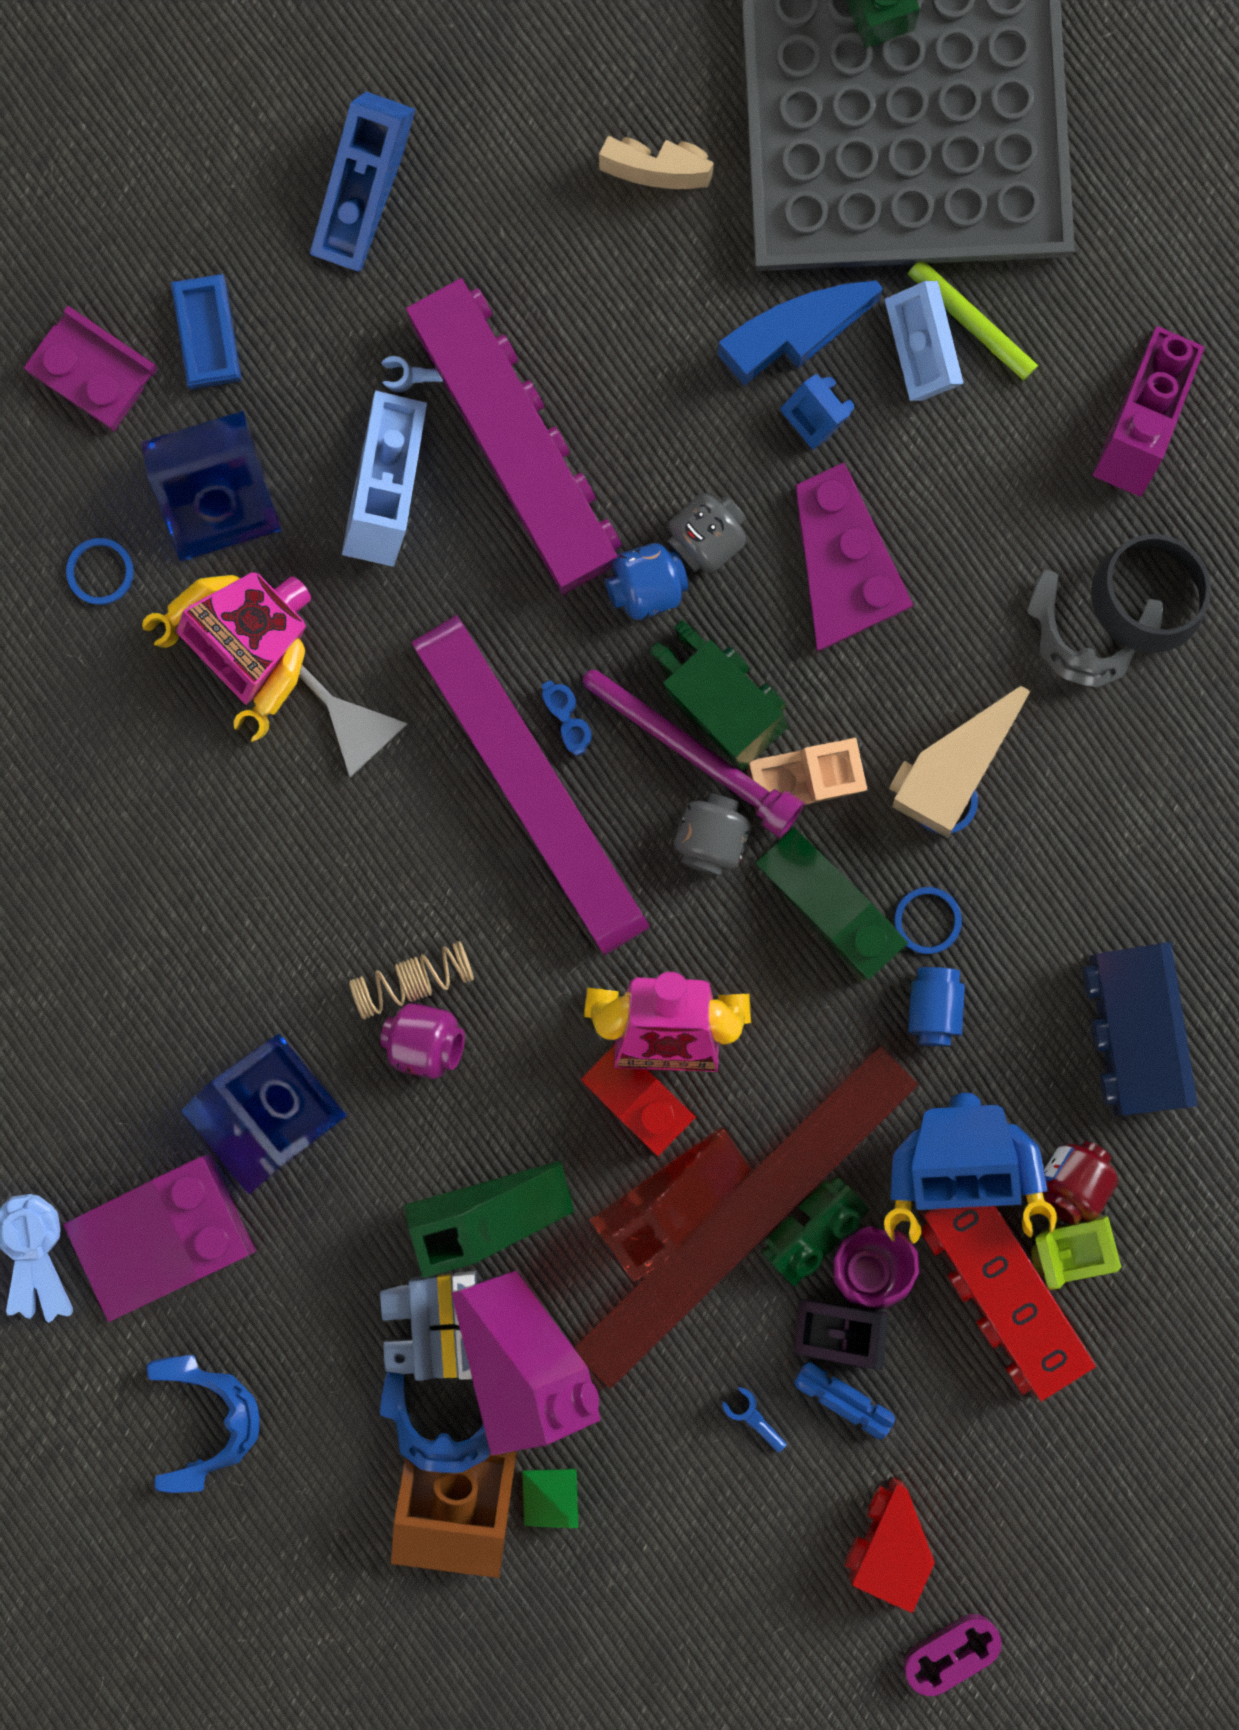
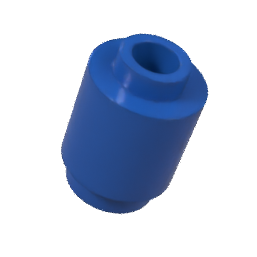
(936, 1006)

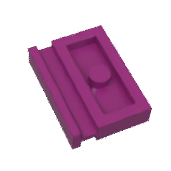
(90, 368)

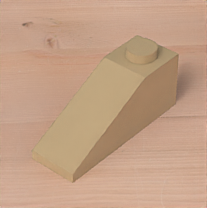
(951, 769)

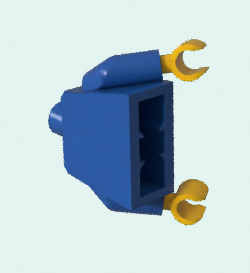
(966, 1160)

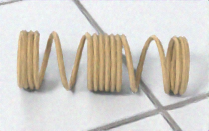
(412, 979)

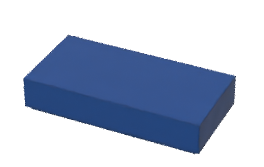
(206, 331)

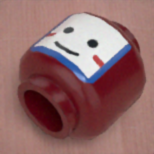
(1079, 1182)

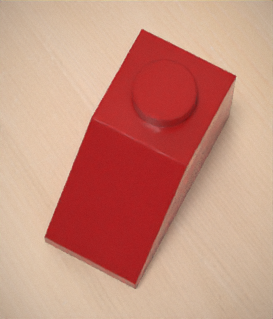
(639, 1102)

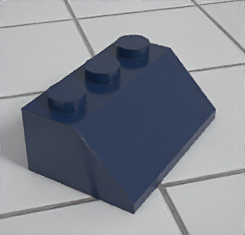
(1140, 1030)

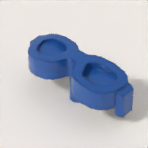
(561, 703)

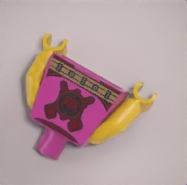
(243, 635)
(667, 1022)

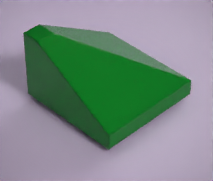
(550, 1498)

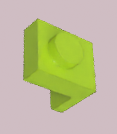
(1075, 1252)

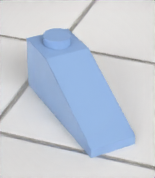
(385, 479)

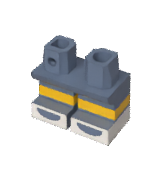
(431, 1350)

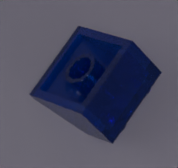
(210, 486)
(263, 1113)

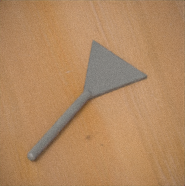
(358, 729)

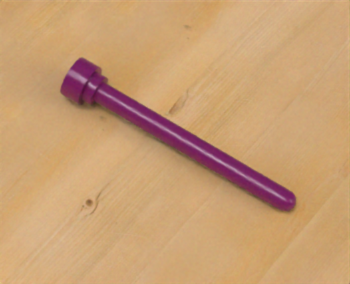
(775, 808)

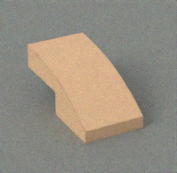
(814, 772)

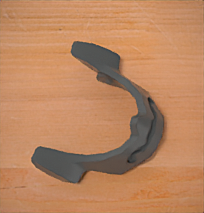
(1080, 666)

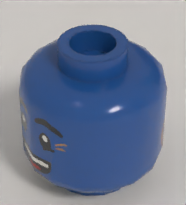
(647, 581)

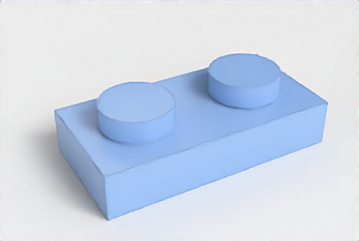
(924, 341)

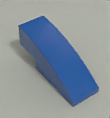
(796, 328)

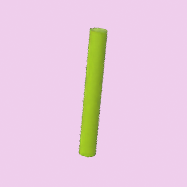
(976, 322)

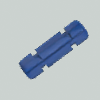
(844, 1400)

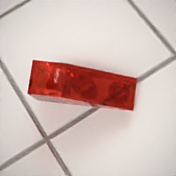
(671, 1204)

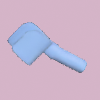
(410, 376)

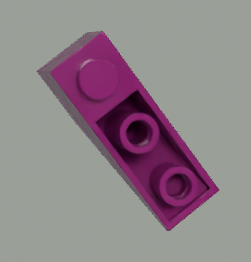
(1149, 412)

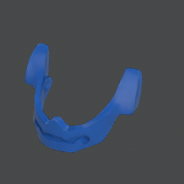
(241, 1420)
(435, 1455)

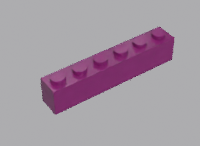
(513, 436)

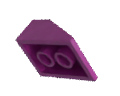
(159, 1237)
(522, 1366)

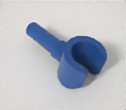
(756, 1421)

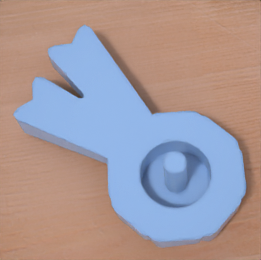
(26, 1235)

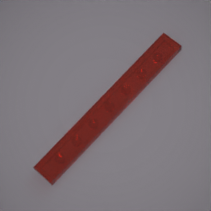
(745, 1216)

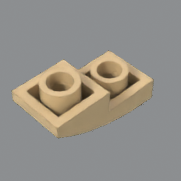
(674, 168)

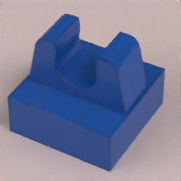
(816, 410)

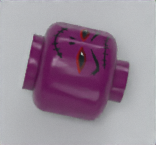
(423, 1041)

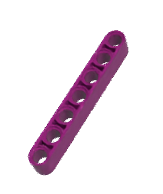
(530, 785)

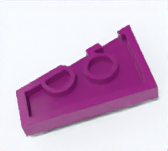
(845, 560)

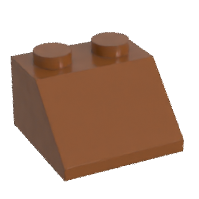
(454, 1517)

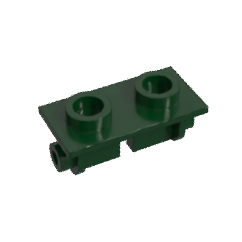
(833, 1214)

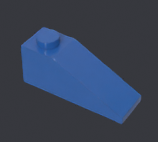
(361, 179)

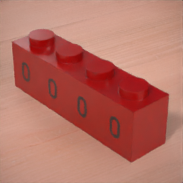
(1010, 1296)

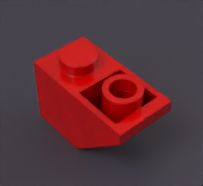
(895, 1553)

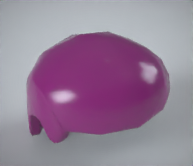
(874, 1269)

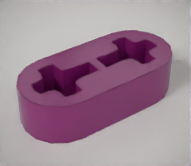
(959, 1666)

